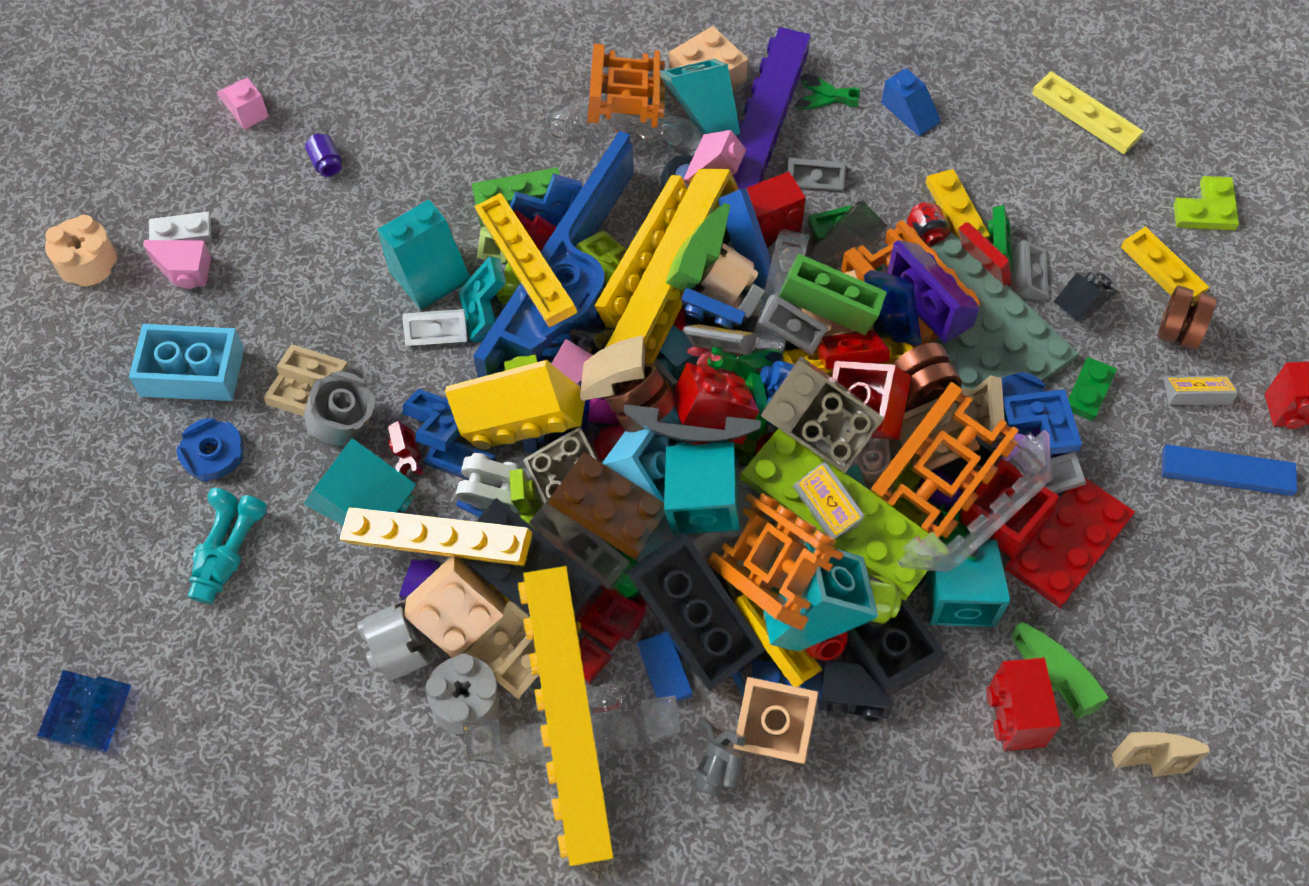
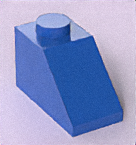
(910, 102)

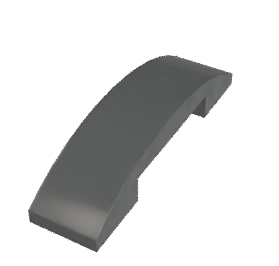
(648, 419)

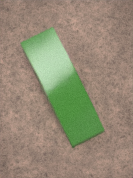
(699, 250)
(1065, 672)

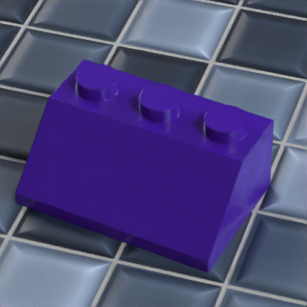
(937, 295)

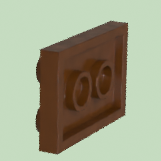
(608, 505)

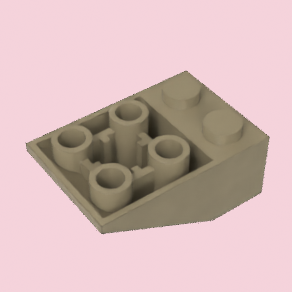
(822, 414)
(554, 461)

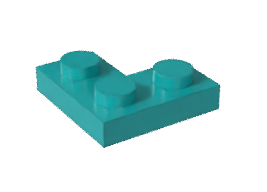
(476, 297)

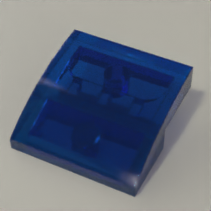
(898, 310)
(84, 711)

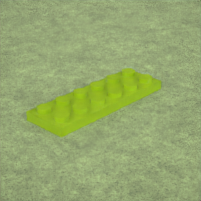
(878, 537)

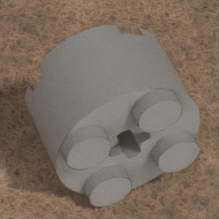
(338, 408)
(394, 642)
(460, 676)

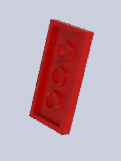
(1070, 542)

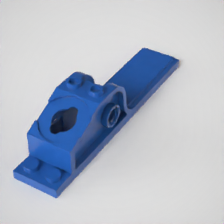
(520, 326)

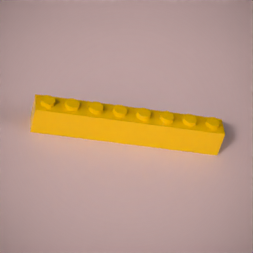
(654, 302)
(567, 717)

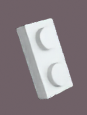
(181, 227)
(435, 327)

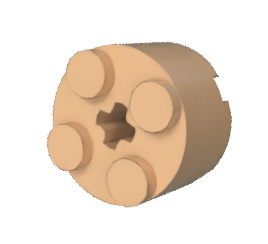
(80, 251)
(727, 277)

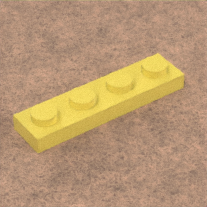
(1087, 112)

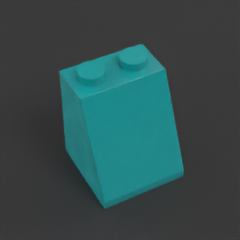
(705, 94)
(423, 254)
(360, 482)
(701, 488)
(969, 593)
(838, 604)

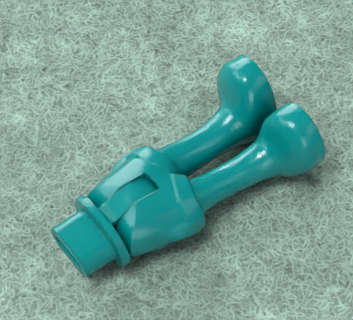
(216, 563)

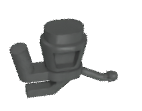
(720, 764)

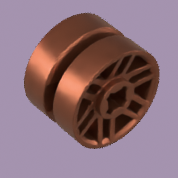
(1187, 317)
(930, 373)
(641, 392)

